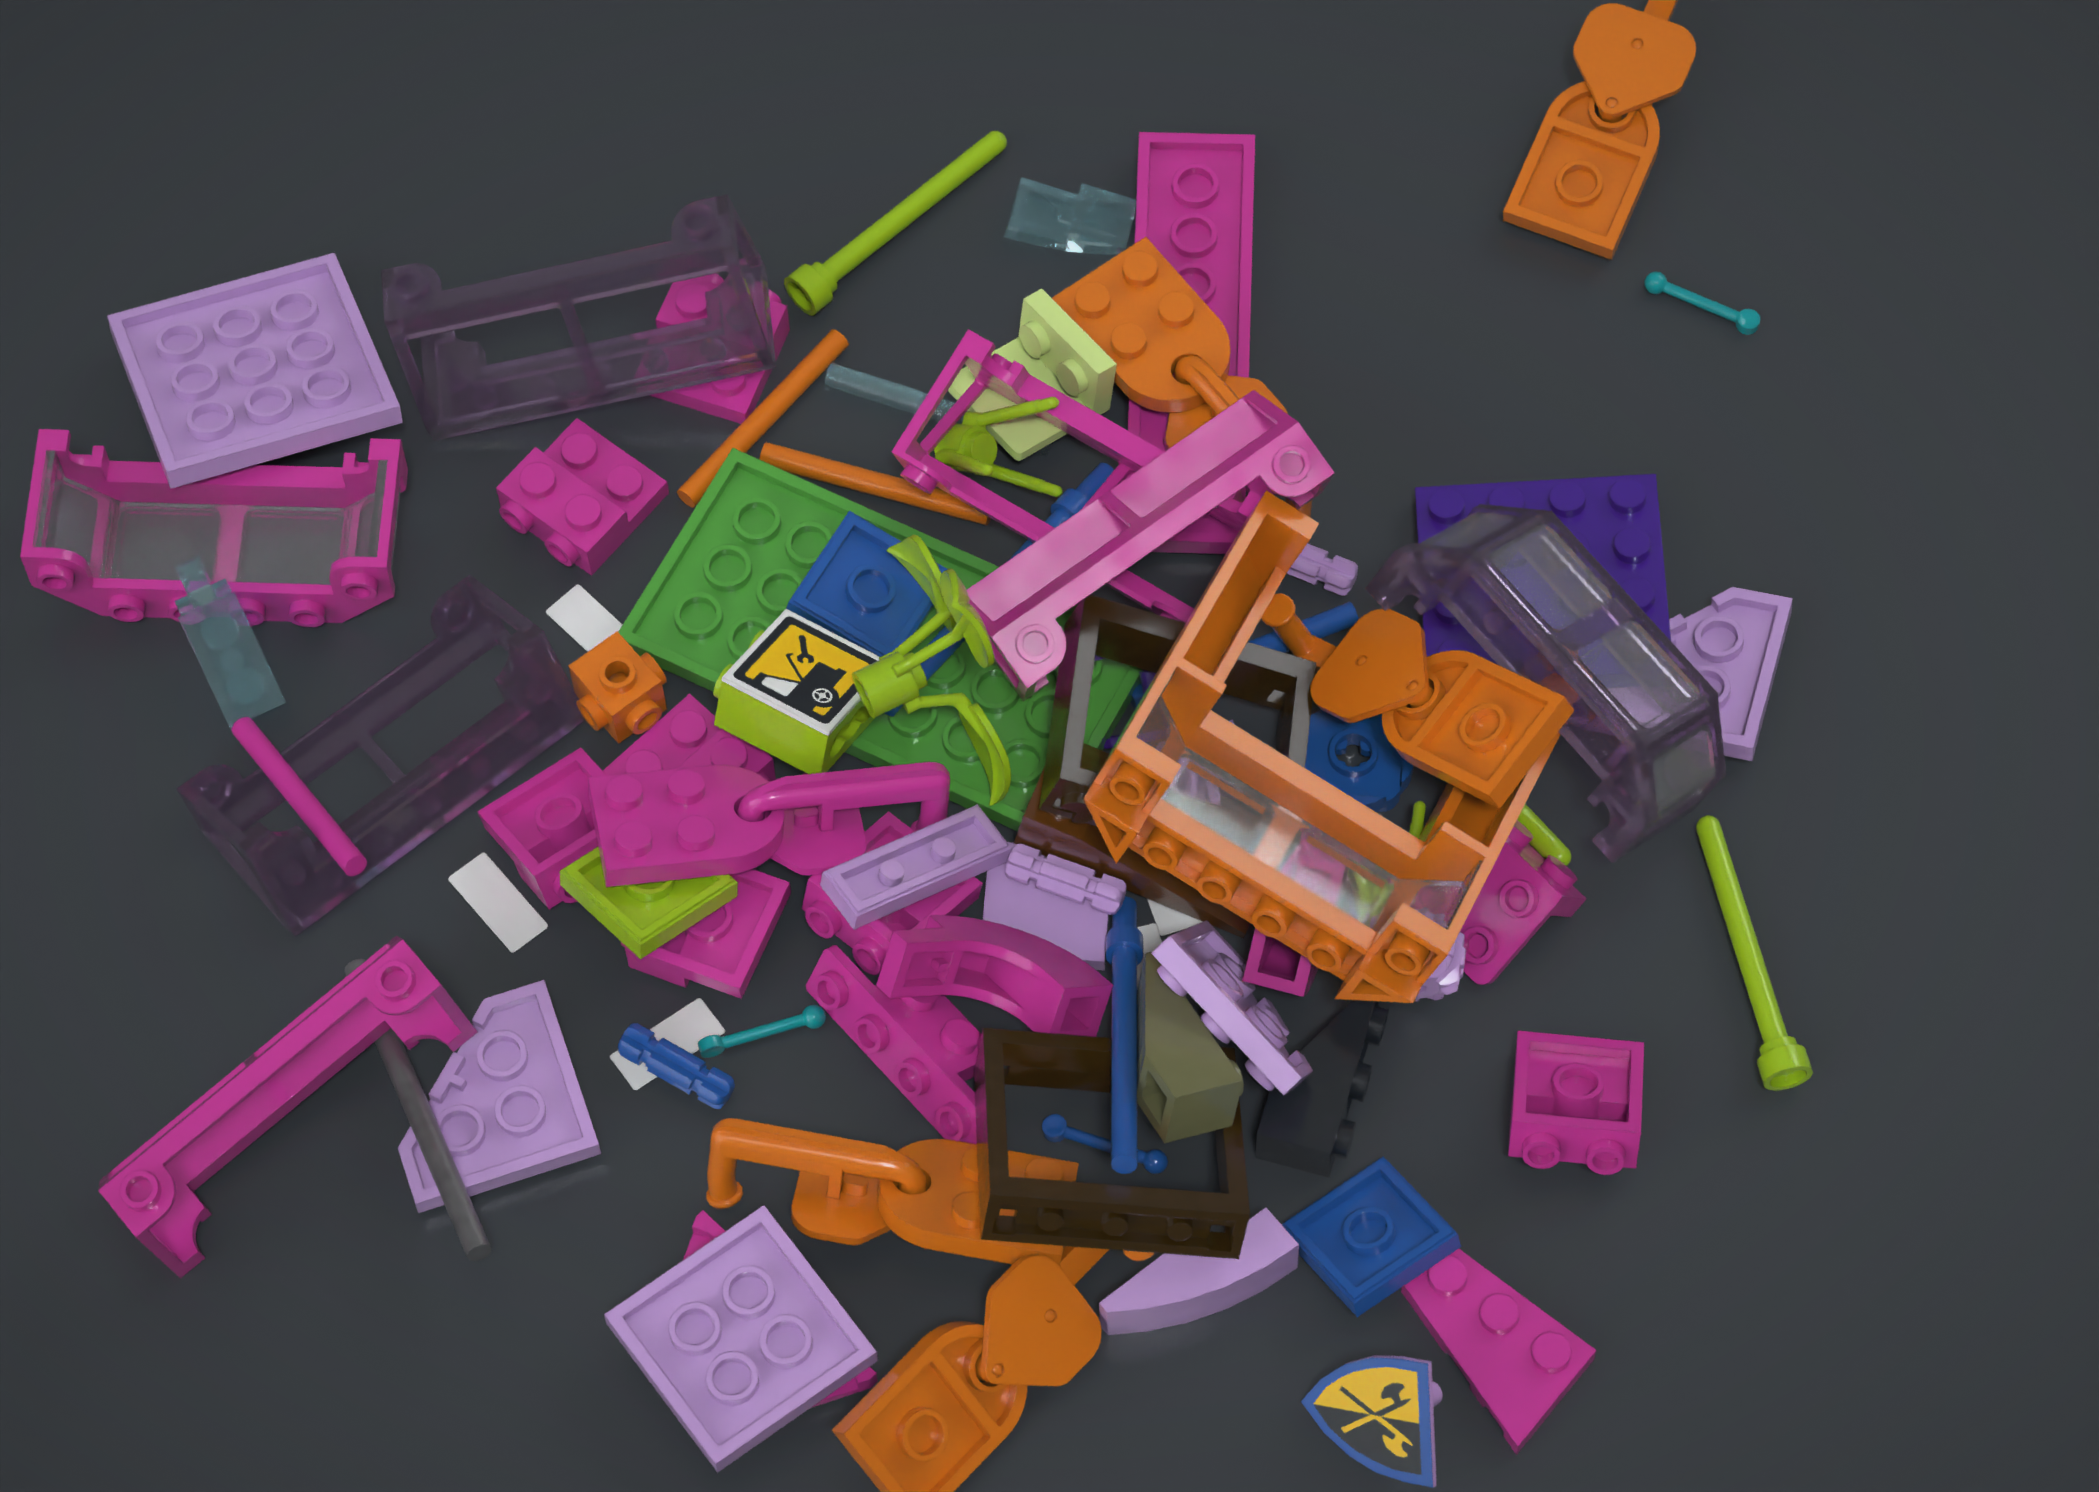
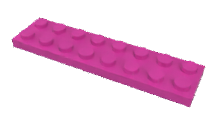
(1199, 216)

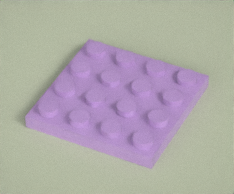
(253, 370)

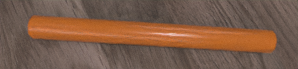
(766, 413)
(868, 482)

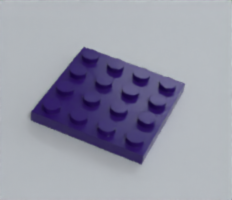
(1608, 514)

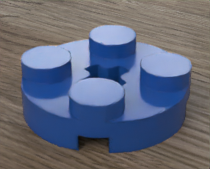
(1373, 782)

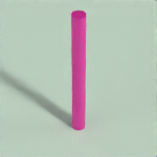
(299, 796)

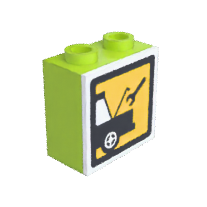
(795, 694)

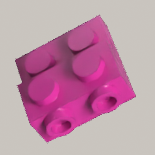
(725, 398)
(580, 496)
(690, 739)
(546, 824)
(872, 940)
(725, 944)
(1576, 1101)

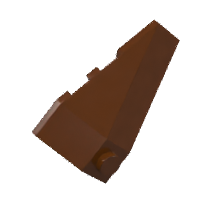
(1086, 847)

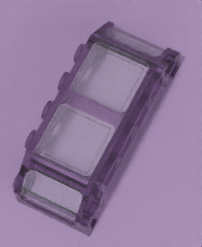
(1567, 625)

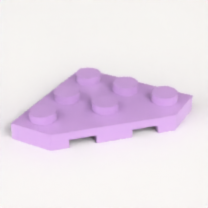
(1738, 652)
(1212, 973)
(505, 1101)

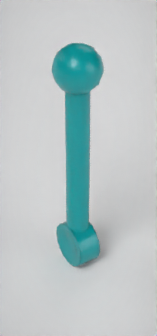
(1746, 320)
(811, 1017)

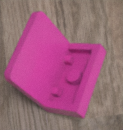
(1514, 905)

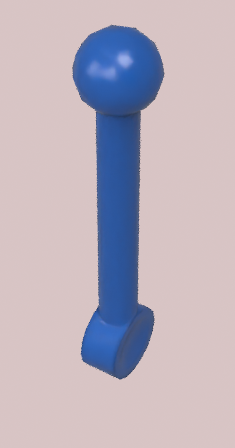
(1056, 1129)

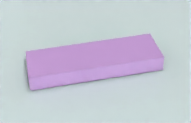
(915, 866)

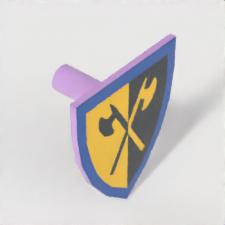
(1381, 1415)

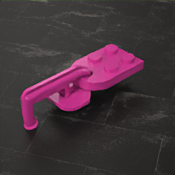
(734, 819)

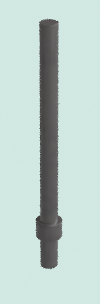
(431, 1141)

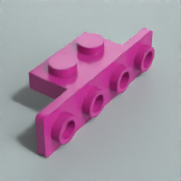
(914, 1041)

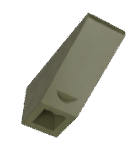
(1181, 1070)

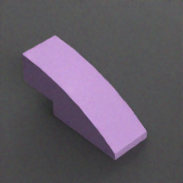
(1191, 1287)

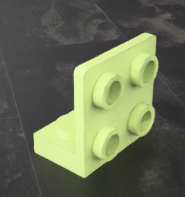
(1056, 353)

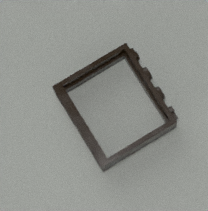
(1143, 642)
(1092, 1212)

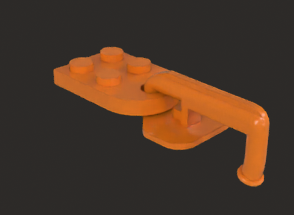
(1590, 167)
(1159, 327)
(1439, 711)
(864, 1189)
(931, 1413)

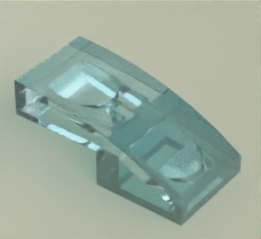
(1066, 221)

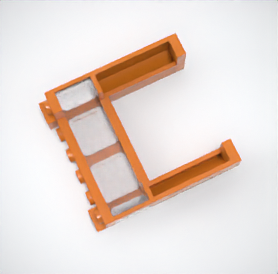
(1273, 834)

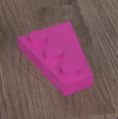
(1502, 1343)

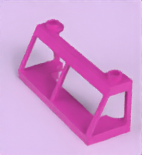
(1070, 416)
(1241, 447)
(158, 1180)

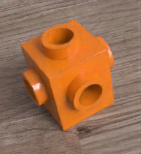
(618, 688)

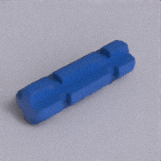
(676, 1066)

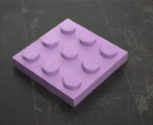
(741, 1338)

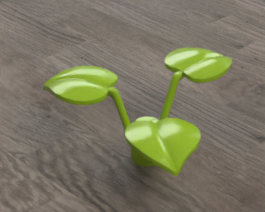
(899, 676)

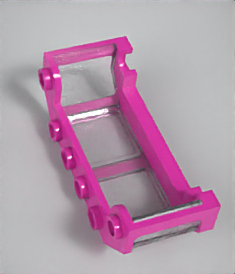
(285, 537)

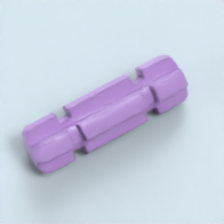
(1314, 566)
(1065, 879)

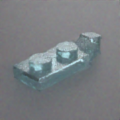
(225, 645)

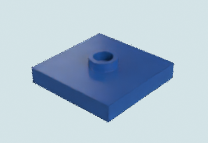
(862, 589)
(1371, 1236)

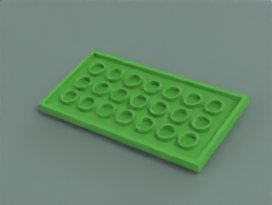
(744, 562)

